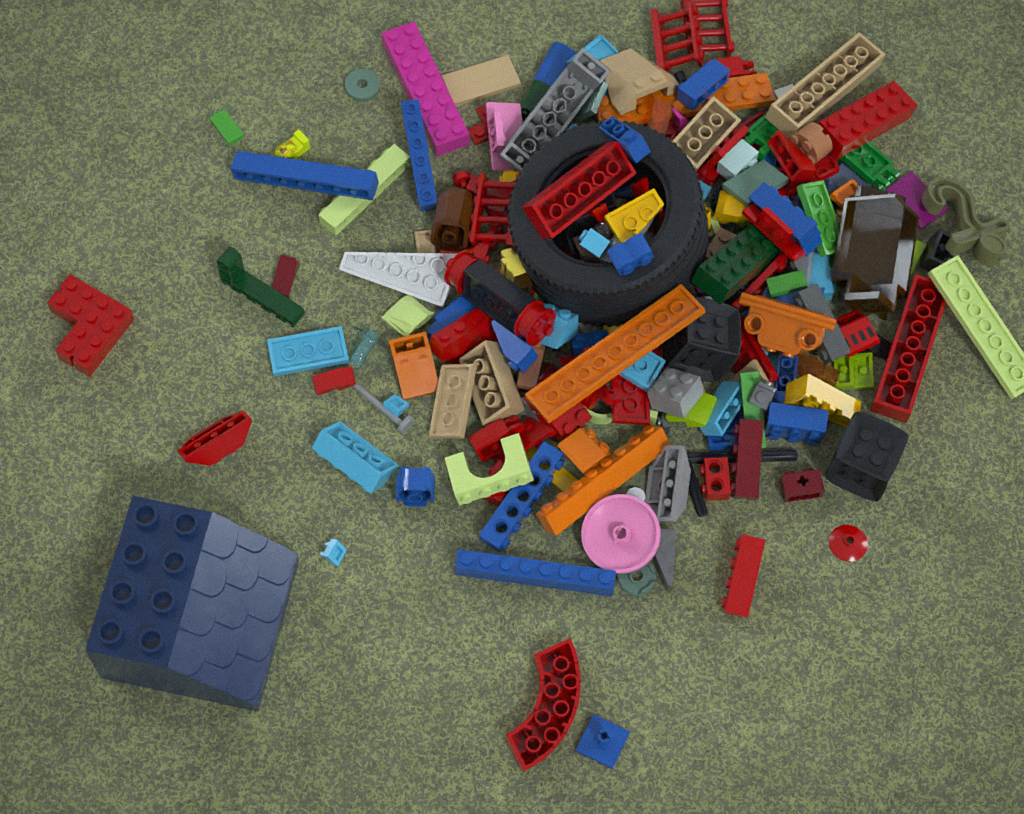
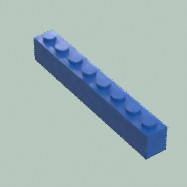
(305, 175)
(535, 572)

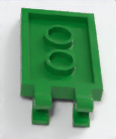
(760, 134)
(871, 165)

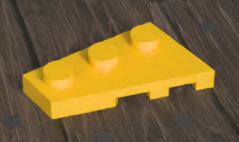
(634, 215)

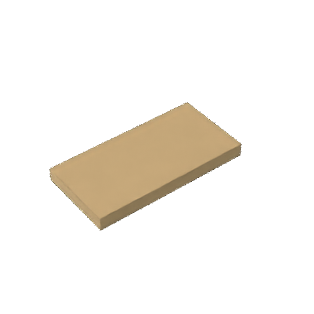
(481, 80)
(452, 401)

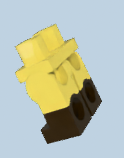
(514, 271)

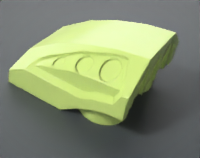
(407, 316)

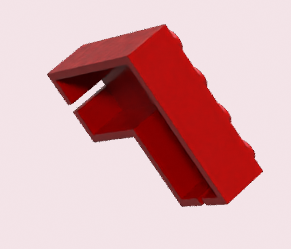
(96, 322)

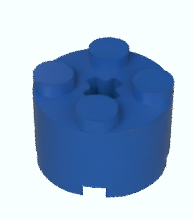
(415, 486)

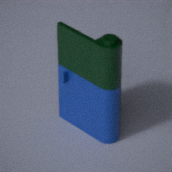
(549, 71)

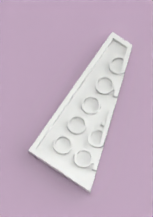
(409, 273)

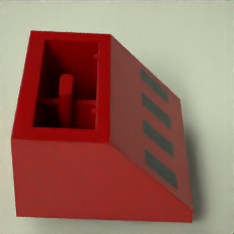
(857, 331)

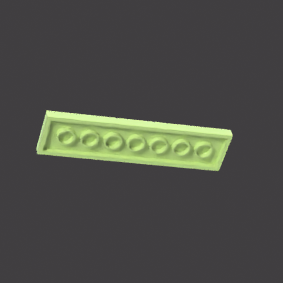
(981, 323)

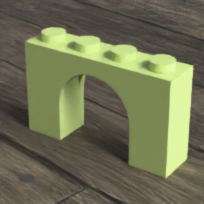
(513, 473)

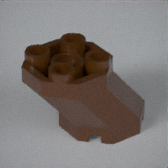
(452, 220)

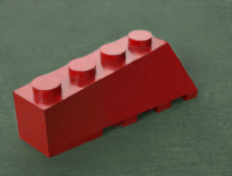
(462, 335)

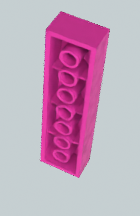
(423, 82)

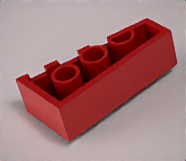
(744, 576)

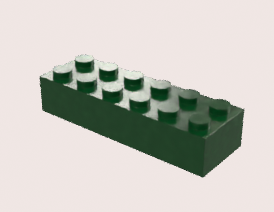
(735, 264)

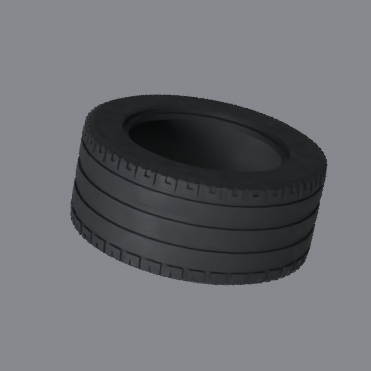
(595, 288)

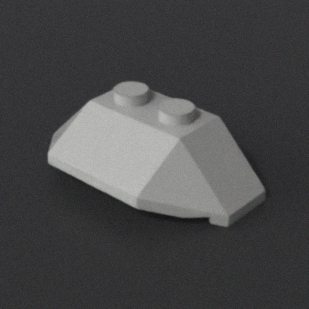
(668, 483)

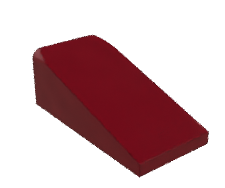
(285, 274)

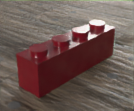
(747, 459)

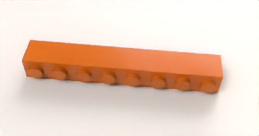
(602, 479)

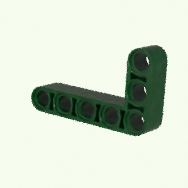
(233, 273)

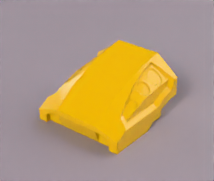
(730, 210)

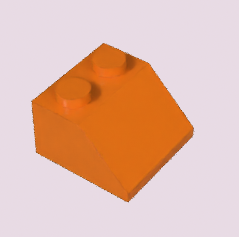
(585, 449)

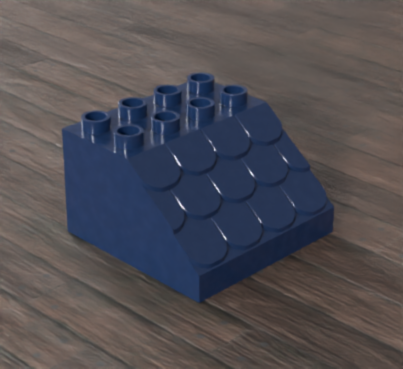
(192, 605)

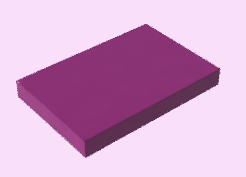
(912, 189)

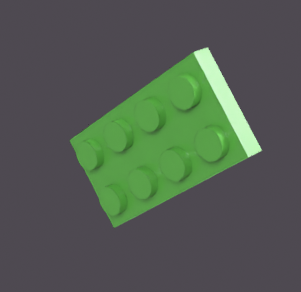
(819, 207)

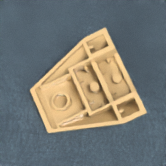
(633, 78)

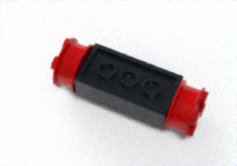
(499, 297)

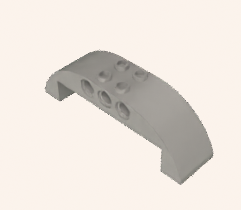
(555, 108)

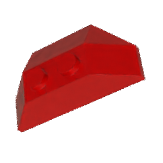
(217, 440)

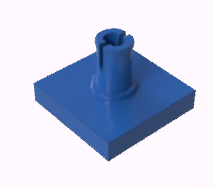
(602, 741)

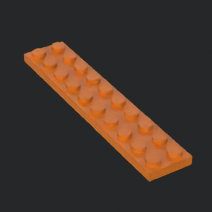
(736, 94)
(615, 353)

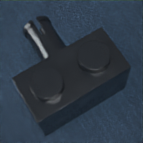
(935, 251)

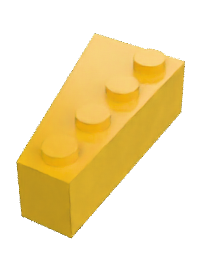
(816, 394)

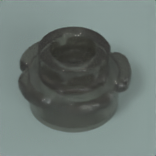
(603, 229)

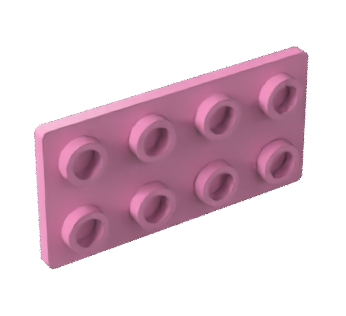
(502, 123)

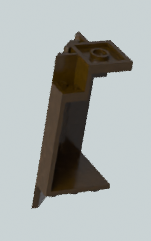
(874, 251)

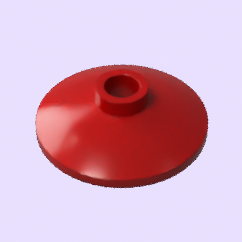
(844, 550)

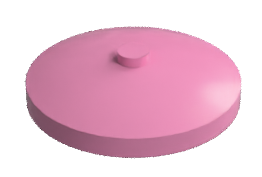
(621, 533)

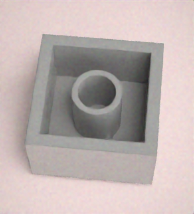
(675, 392)

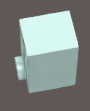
(737, 160)

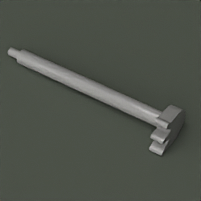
(403, 426)

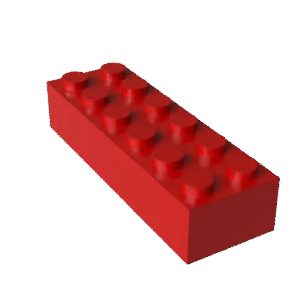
(867, 118)
(579, 190)

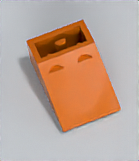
(414, 365)

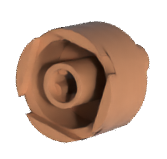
(812, 142)

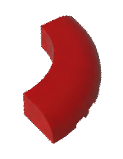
(554, 707)

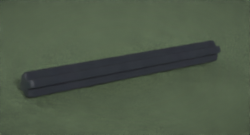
(766, 456)

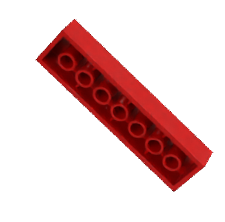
(909, 350)

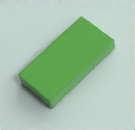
(226, 127)
(786, 283)

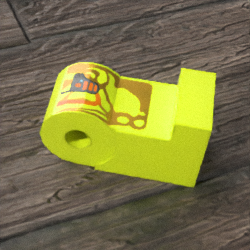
(293, 147)

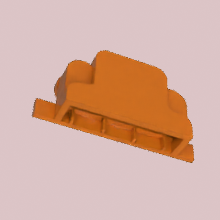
(784, 325)

